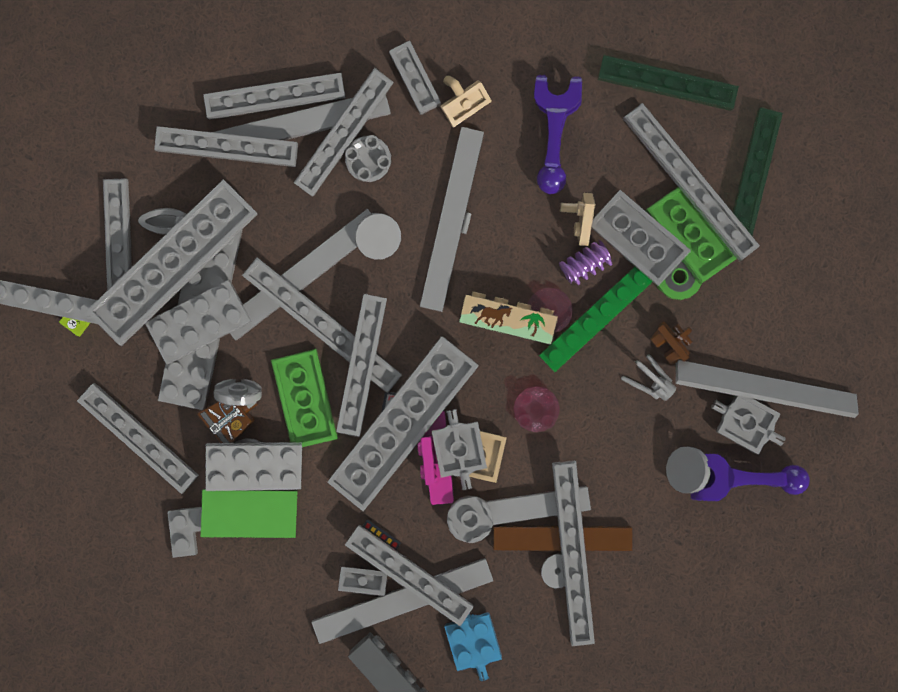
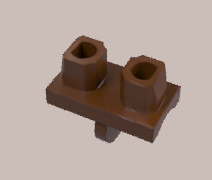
(678, 349)

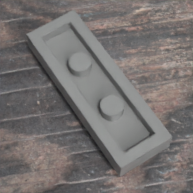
(415, 77)

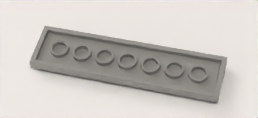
(171, 263)
(189, 378)
(403, 423)

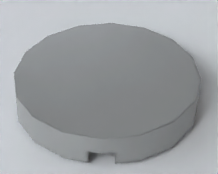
(377, 236)
(237, 393)
(688, 470)
(470, 519)

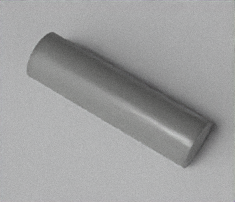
(466, 223)

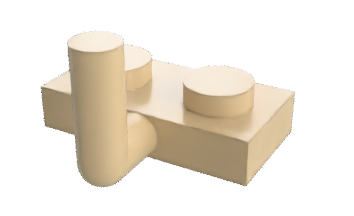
(465, 102)
(585, 210)

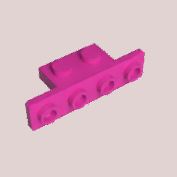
(439, 487)

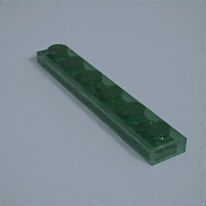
(668, 83)
(756, 167)

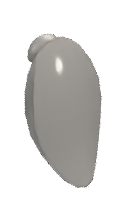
(161, 220)

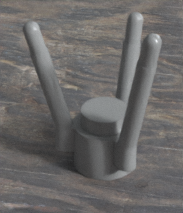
(662, 386)

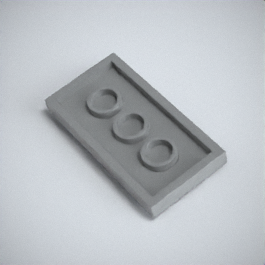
(639, 238)
(198, 322)
(253, 466)

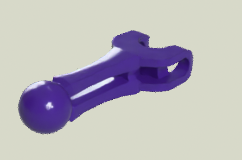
(552, 177)
(791, 479)

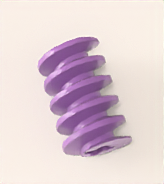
(586, 262)

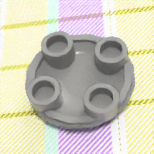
(368, 158)

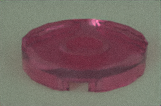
(553, 300)

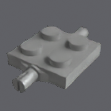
(748, 423)
(459, 449)

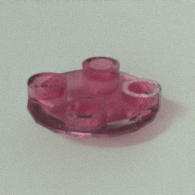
(536, 409)

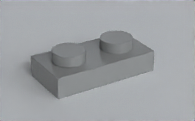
(362, 581)

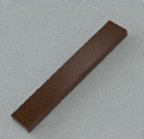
(548, 539)

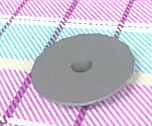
(553, 571)

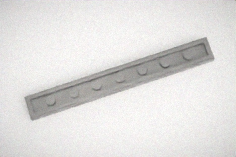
(300, 122)
(691, 182)
(451, 219)
(304, 272)
(315, 319)
(766, 389)
(573, 553)
(396, 602)

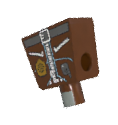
(228, 421)

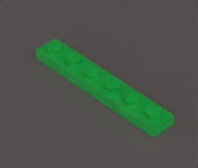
(595, 319)

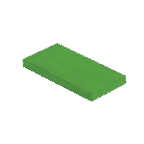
(685, 222)
(304, 398)
(249, 513)

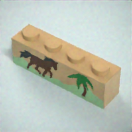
(509, 319)

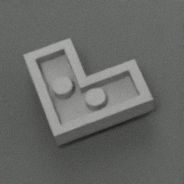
(182, 526)

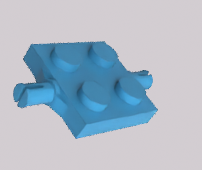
(474, 643)

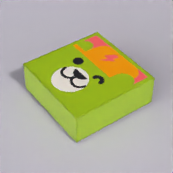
(75, 326)

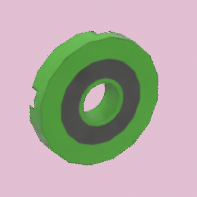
(680, 291)

